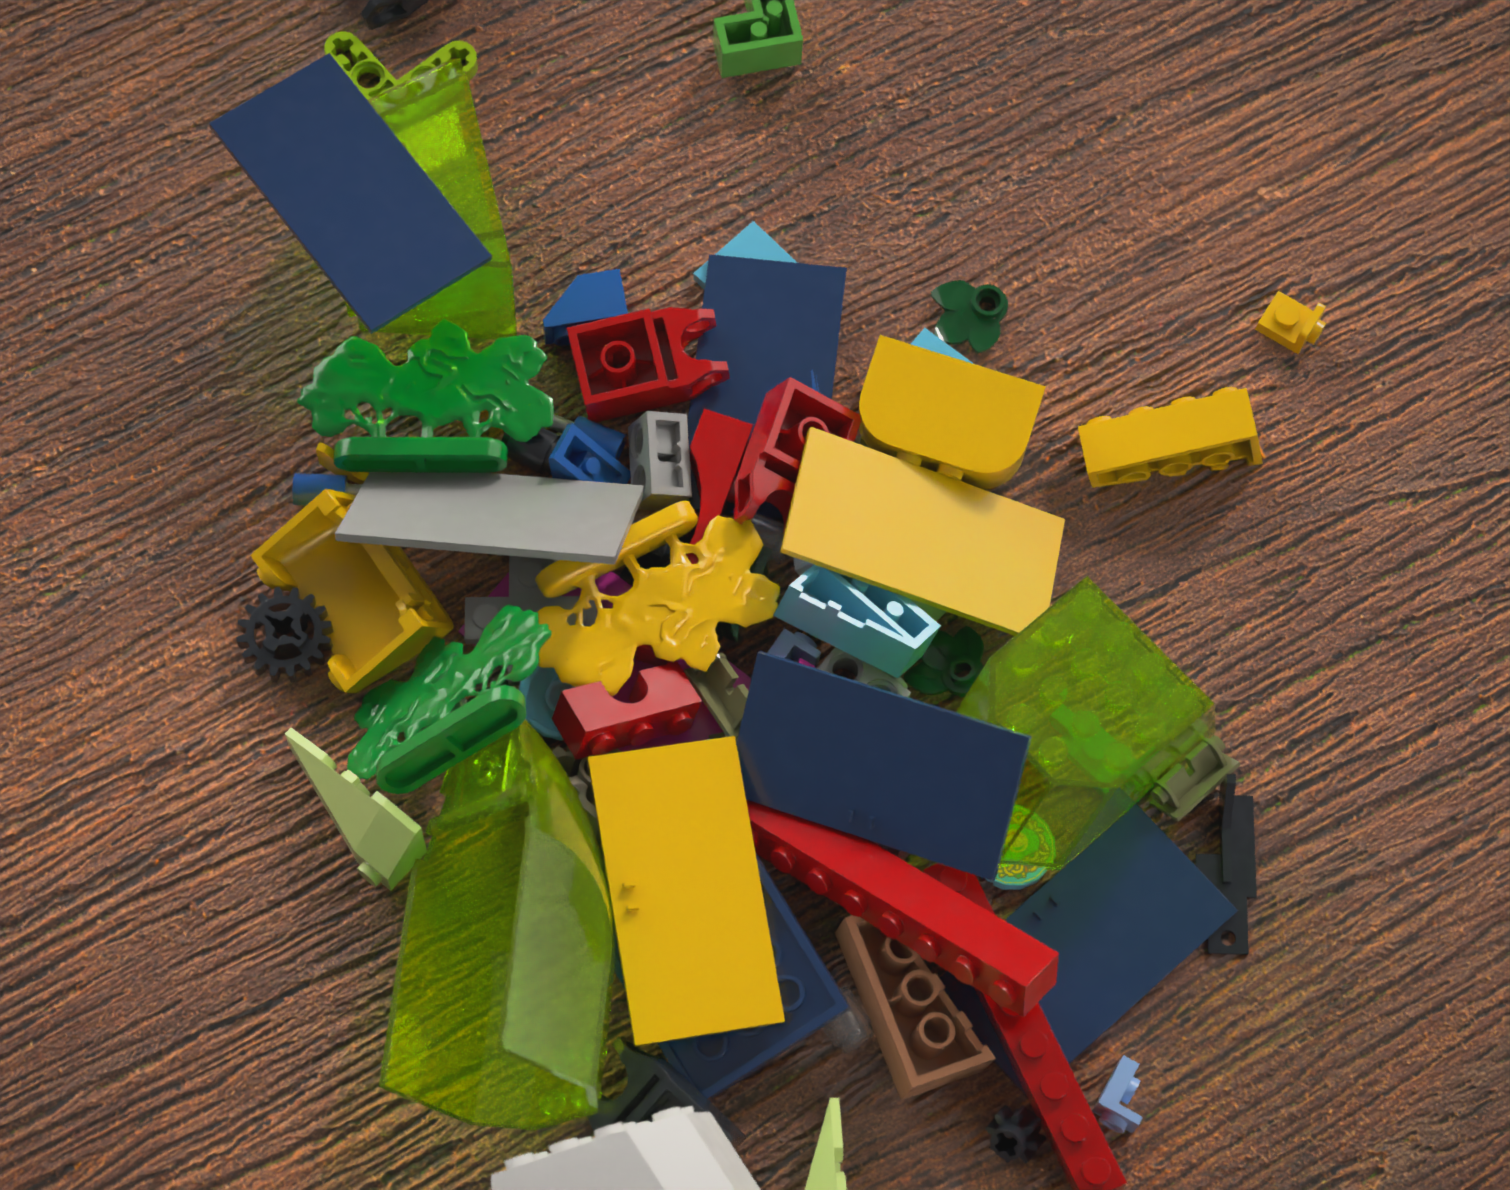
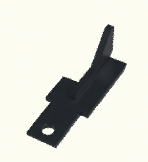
(1235, 867)

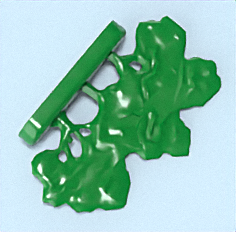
(438, 386)
(426, 700)

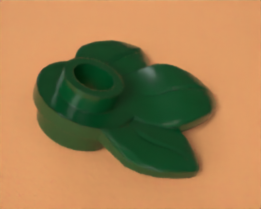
(964, 317)
(944, 660)

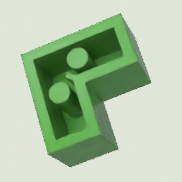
(759, 39)

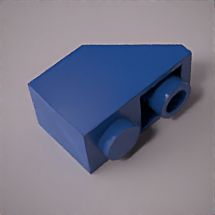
(585, 301)

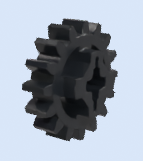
(271, 619)

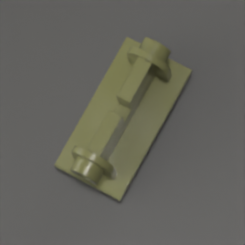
(719, 695)
(1183, 789)

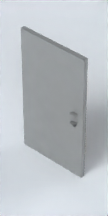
(494, 515)

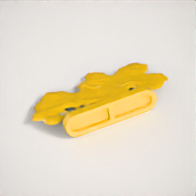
(665, 608)

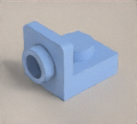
(795, 647)
(1119, 1088)

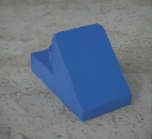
(583, 459)

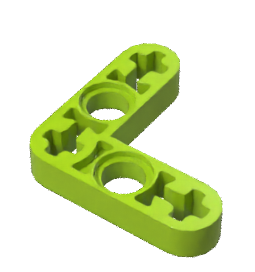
(367, 63)

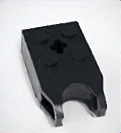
(652, 1088)

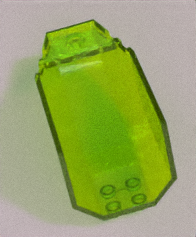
(505, 949)

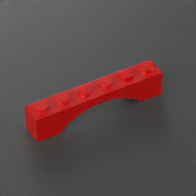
(715, 462)

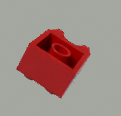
(653, 356)
(778, 444)

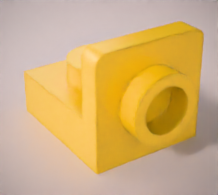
(1291, 322)

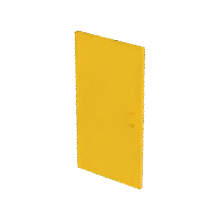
(921, 534)
(685, 890)

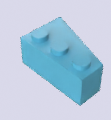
(858, 619)

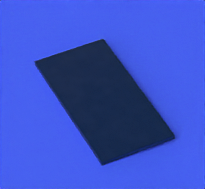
(350, 192)
(769, 327)
(880, 765)
(1120, 926)

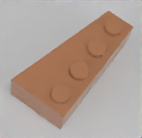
(910, 1013)

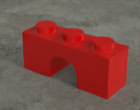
(597, 723)

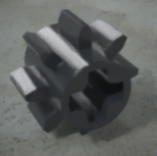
(1015, 1134)

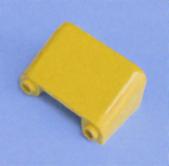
(370, 592)

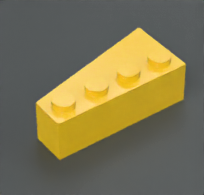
(1171, 438)

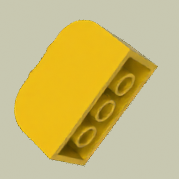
(947, 413)

